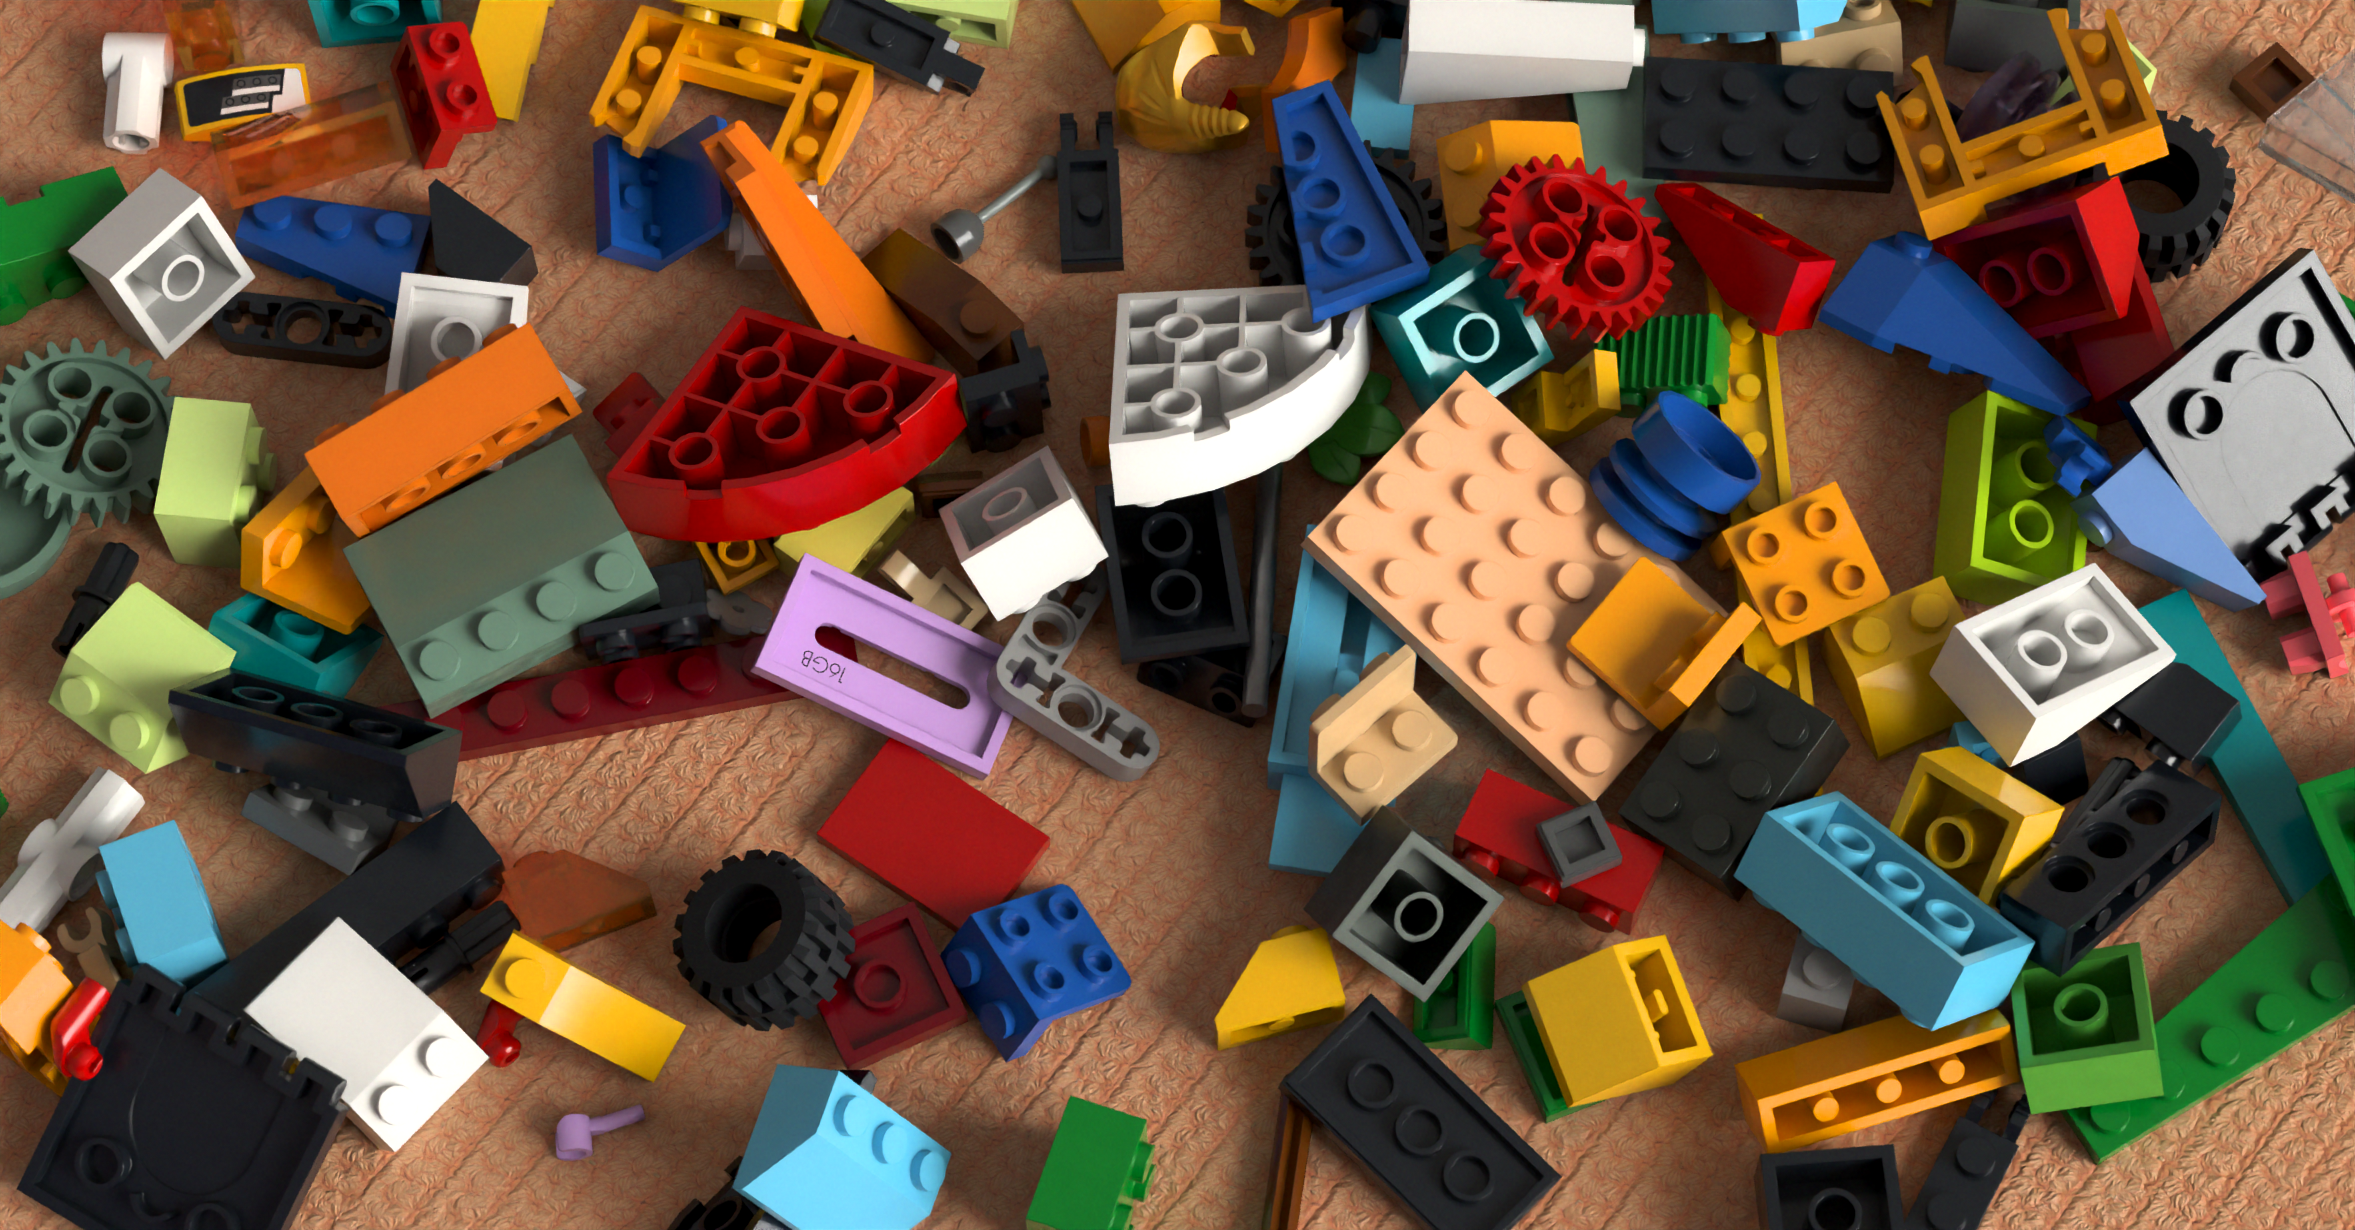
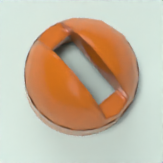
(1095, 440)

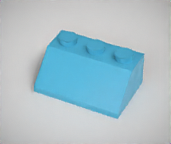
(1743, 19)
(837, 1157)

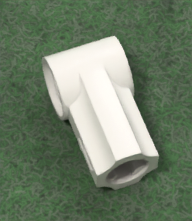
(135, 74)

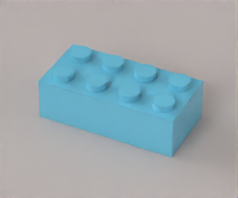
(1883, 910)

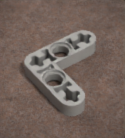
(1043, 670)

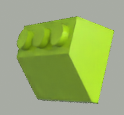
(1999, 510)

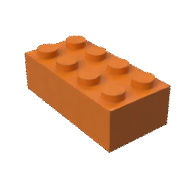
(442, 430)

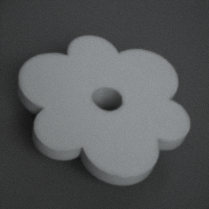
(737, 612)

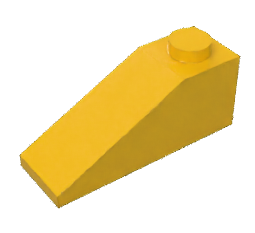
(581, 1006)

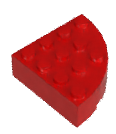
(782, 434)

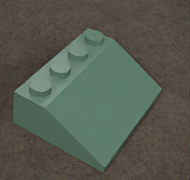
(501, 574)

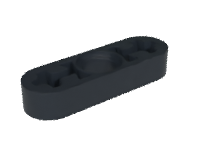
(351, 319)

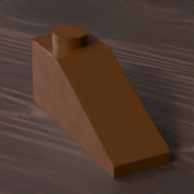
(945, 304)

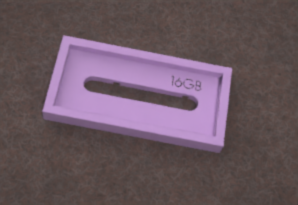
(831, 597)

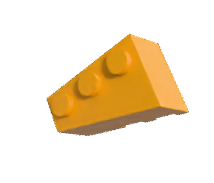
(29, 999)

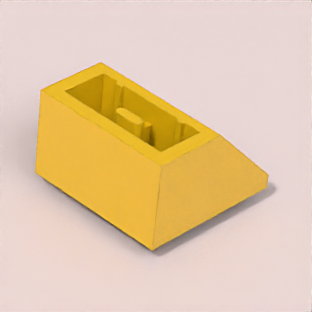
(1617, 1022)

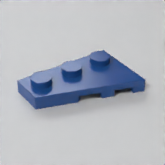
(337, 243)

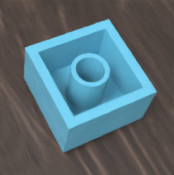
(161, 905)

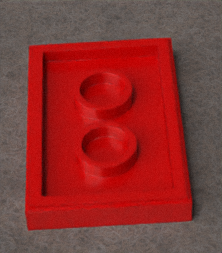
(932, 836)

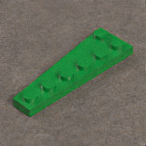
(2244, 1015)

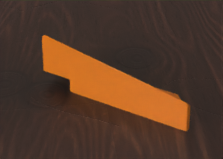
(805, 250)

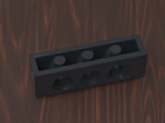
(2110, 864)

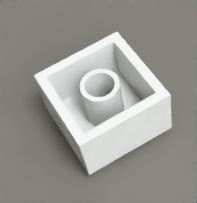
(162, 263)
(1023, 534)

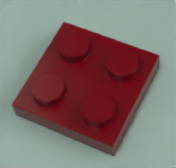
(892, 991)

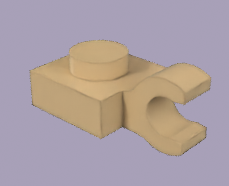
(940, 594)
(98, 951)

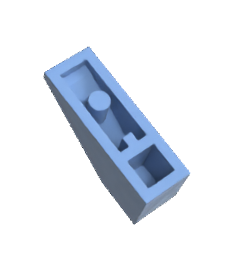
(2153, 525)

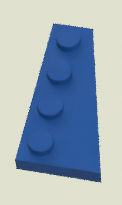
(1342, 214)

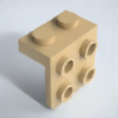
(1862, 39)

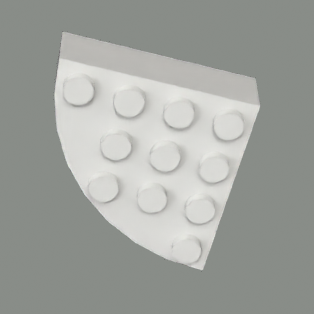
(1224, 385)

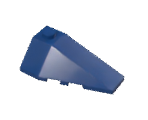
(1928, 303)

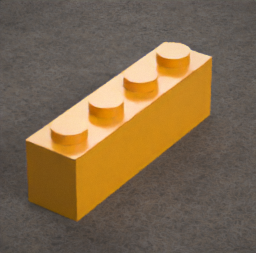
(1871, 1077)

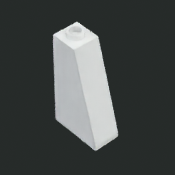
(1514, 49)

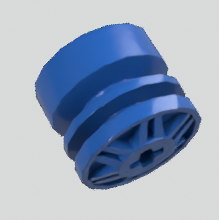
(1674, 476)

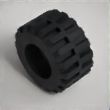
(2202, 183)
(730, 915)

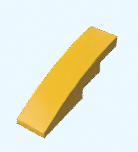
(506, 44)

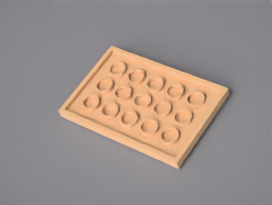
(1486, 569)

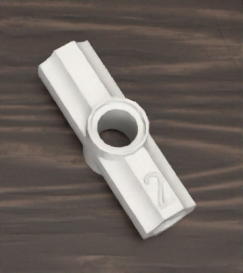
(65, 854)

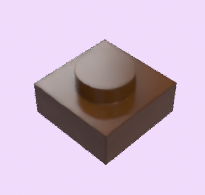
(2270, 81)

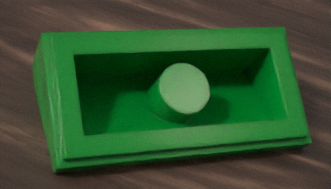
(1462, 1005)

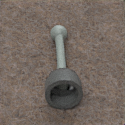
(962, 231)

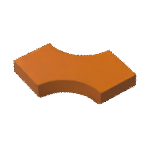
(1312, 56)

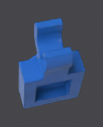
(2074, 455)

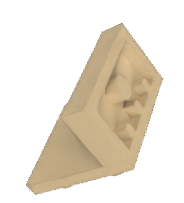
(1376, 737)

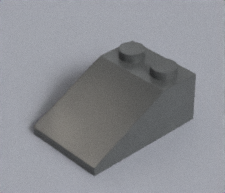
(1990, 32)

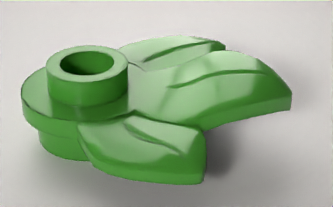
(1360, 432)

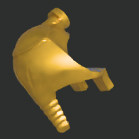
(1152, 99)

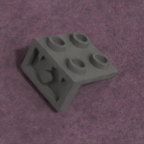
(328, 830)

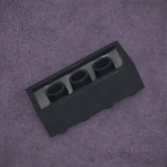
(319, 742)

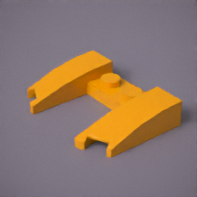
(663, 50)
(2107, 125)

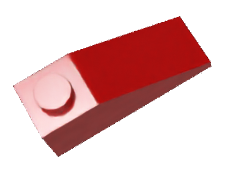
(1749, 260)

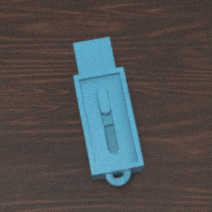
(1325, 653)

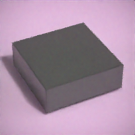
(1578, 844)

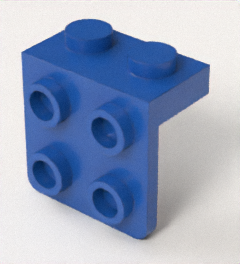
(658, 203)
(1031, 966)

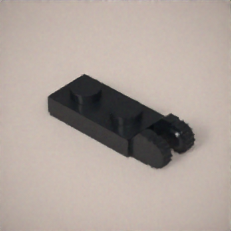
(1089, 200)
(1968, 1169)

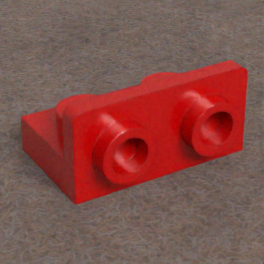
(441, 89)

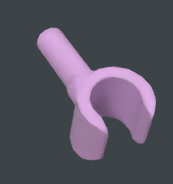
(576, 1131)

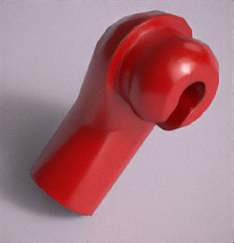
(71, 1034)
(496, 1034)

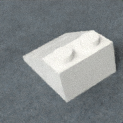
(446, 320)
(2048, 662)
(371, 1028)

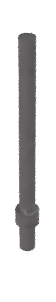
(1262, 591)

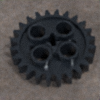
(1273, 222)

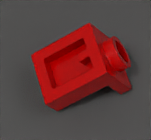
(628, 411)

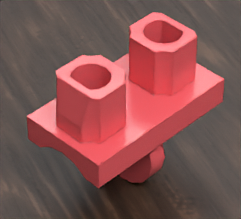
(2299, 591)

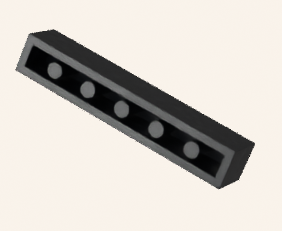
(390, 902)

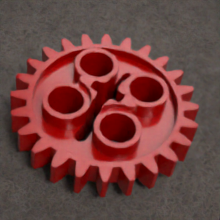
(1534, 235)

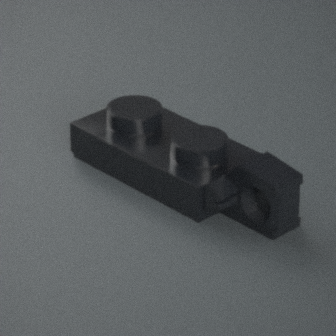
(897, 45)

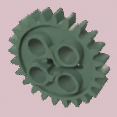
(38, 412)

